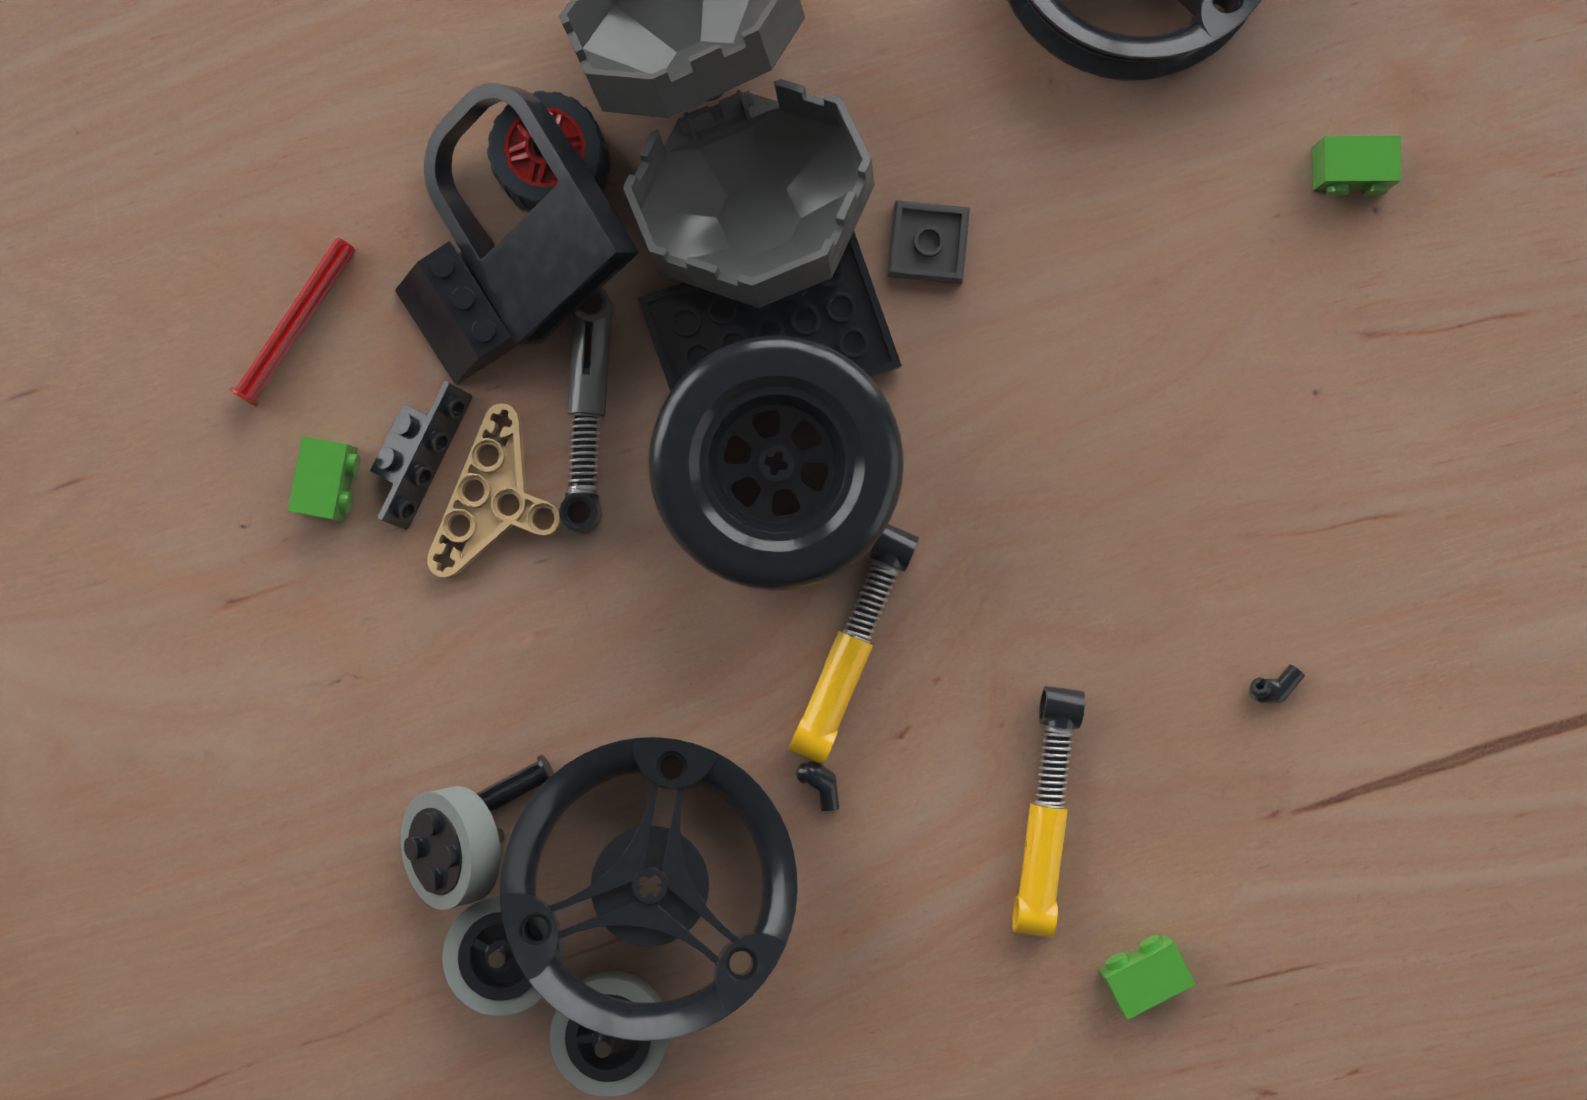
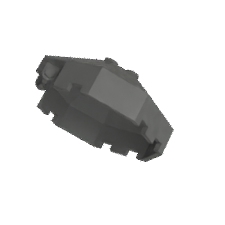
(675, 53)
(753, 193)

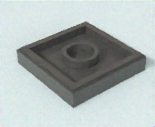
(928, 242)

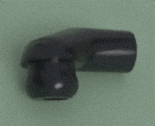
(1276, 689)
(822, 780)

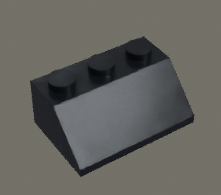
(454, 313)

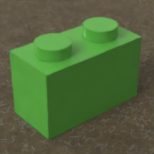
(1356, 164)
(324, 479)
(1146, 975)

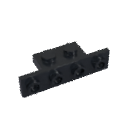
(416, 451)

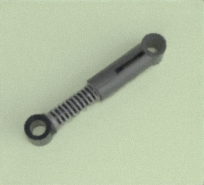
(587, 406)

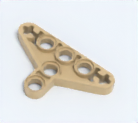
(485, 516)

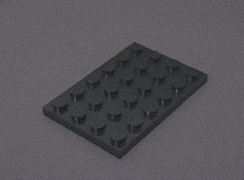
(837, 313)

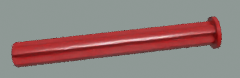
(294, 321)

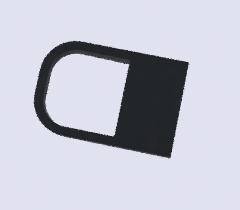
(557, 250)

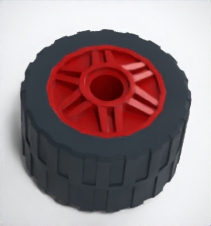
(520, 163)

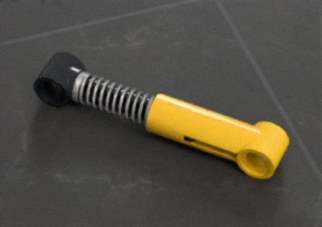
(851, 648)
(1036, 904)

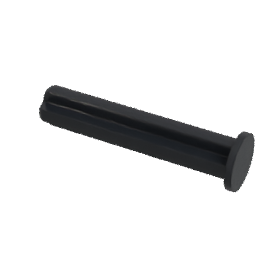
(516, 784)

